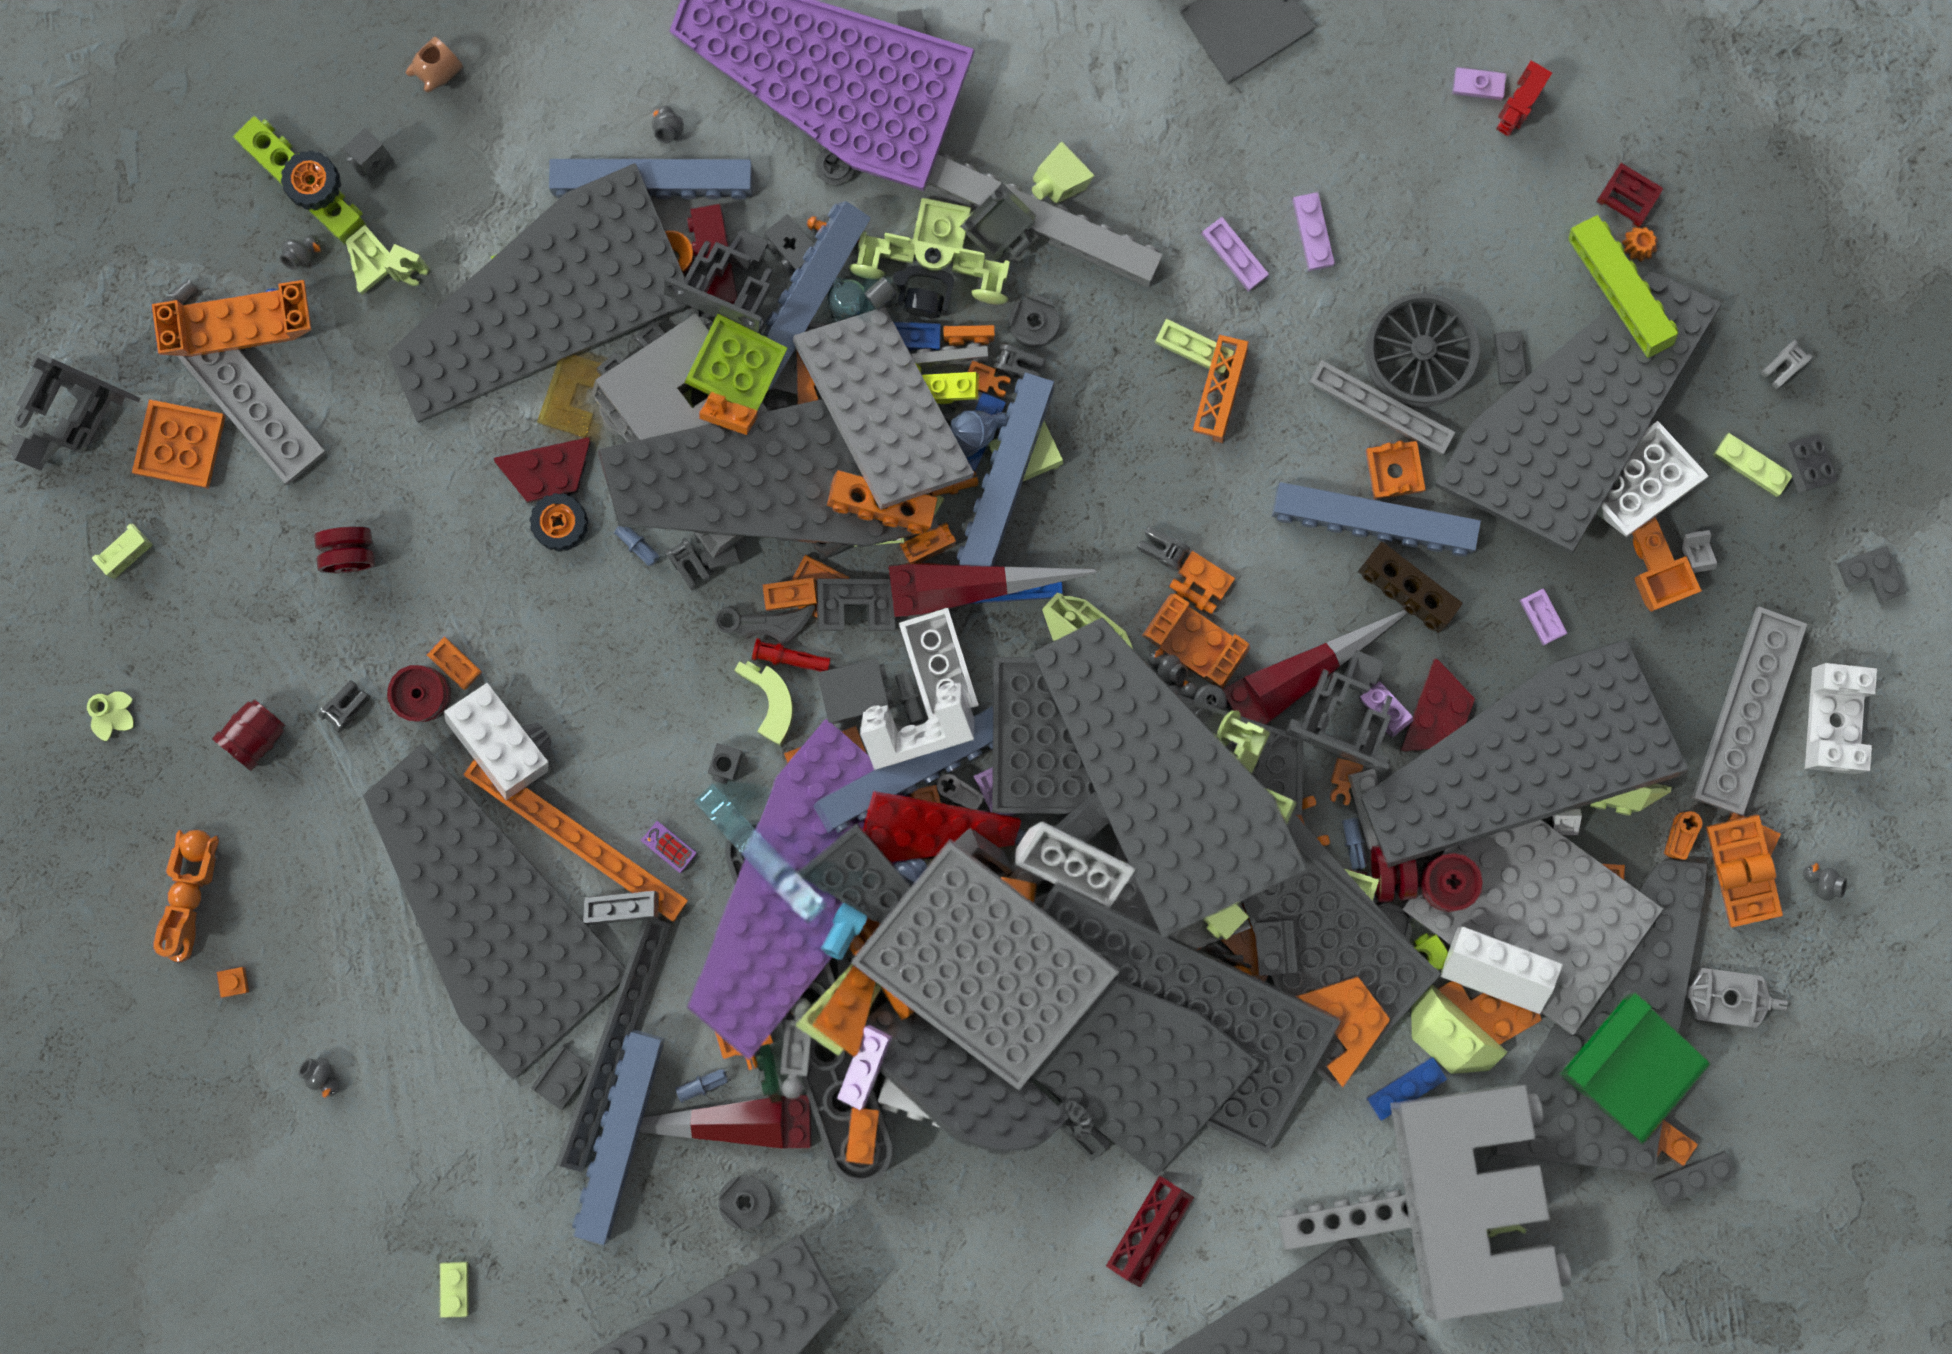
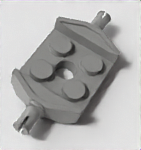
(1707, 1000)

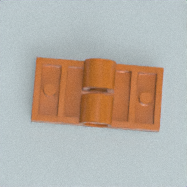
(1744, 870)

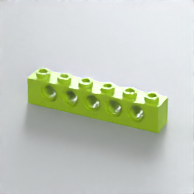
(252, 138)

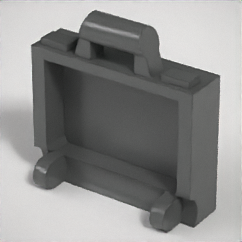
(999, 223)

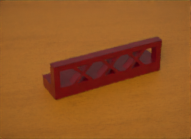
(1154, 1234)

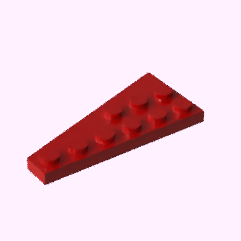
(921, 828)

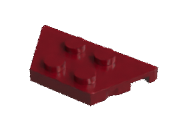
(546, 469)
(1439, 710)

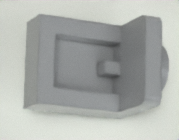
(1698, 551)

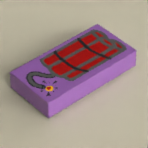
(669, 847)

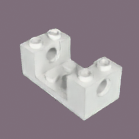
(1841, 692)
(950, 727)

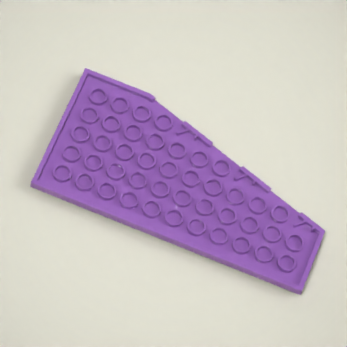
(841, 77)
(762, 946)

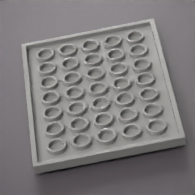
(1553, 903)
(984, 965)

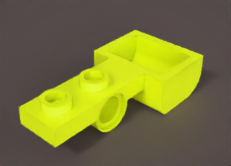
(952, 386)

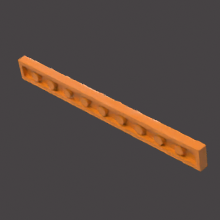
(583, 843)

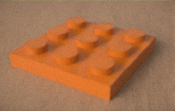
(178, 444)

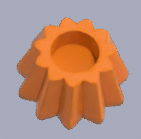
(1640, 243)

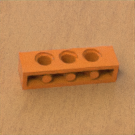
(841, 502)

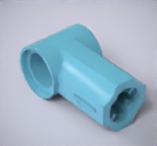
(846, 925)

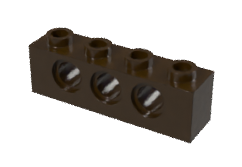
(1423, 587)

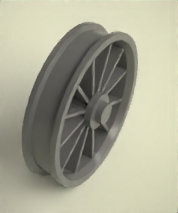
(1422, 349)

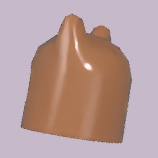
(434, 65)

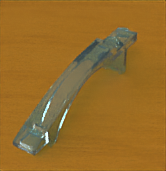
(760, 854)

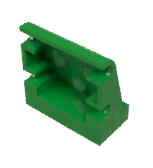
(1635, 1067)

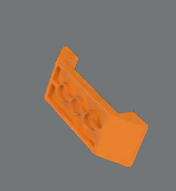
(232, 322)

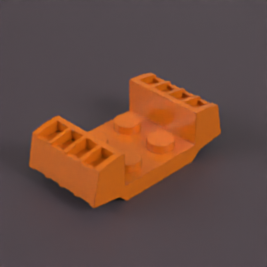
(1196, 641)

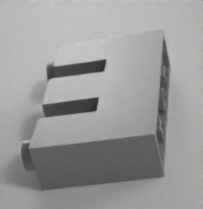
(647, 397)
(1456, 1204)

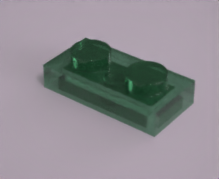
(767, 1063)

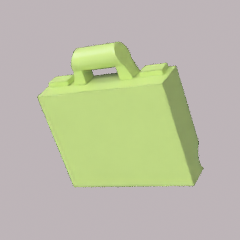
(1043, 457)

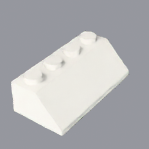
(1072, 863)
(1500, 970)

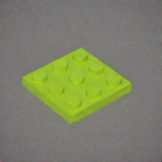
(736, 363)

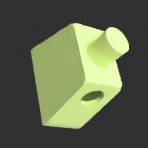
(1061, 175)

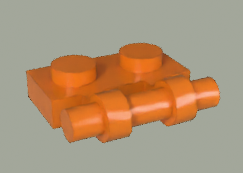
(1204, 575)

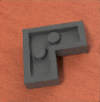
(1877, 567)

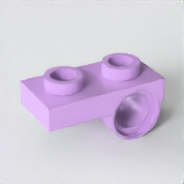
(1399, 715)

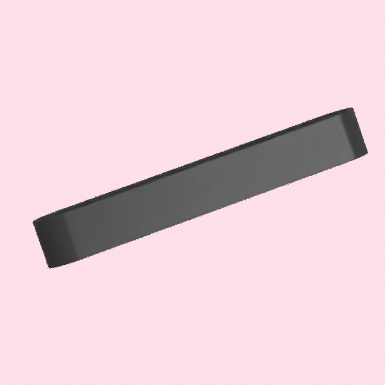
(826, 1078)

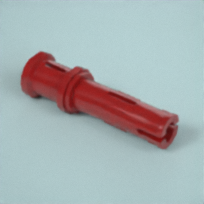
(778, 654)

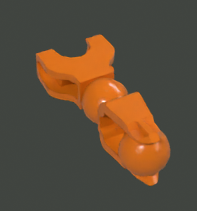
(184, 896)

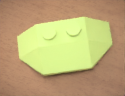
(1070, 613)
(1634, 800)
(1451, 1035)

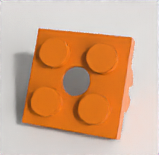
(1399, 453)

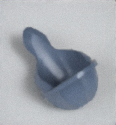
(976, 429)

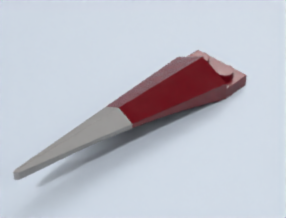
(933, 587)
(1275, 688)
(748, 1122)

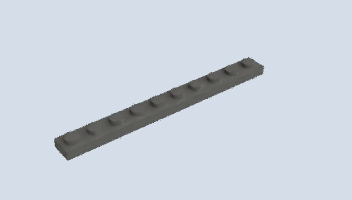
(609, 1050)

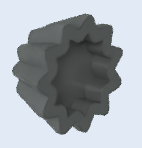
(538, 736)

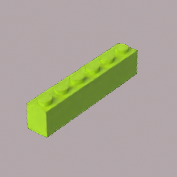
(1623, 286)

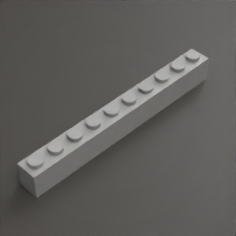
(1052, 222)

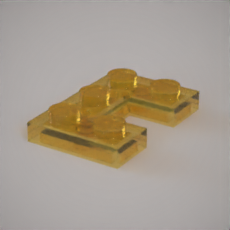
(557, 408)

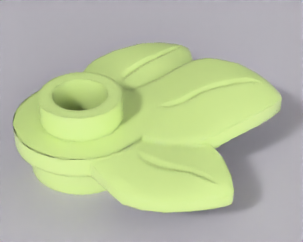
(113, 716)

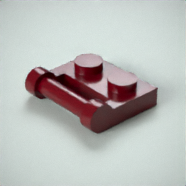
(1634, 188)

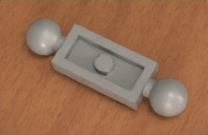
(795, 1051)

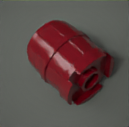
(250, 734)

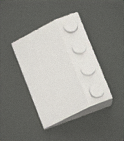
(1650, 481)

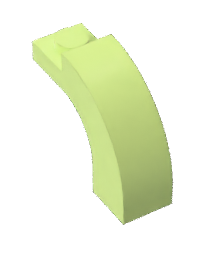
(781, 711)

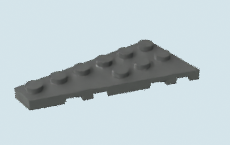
(858, 875)

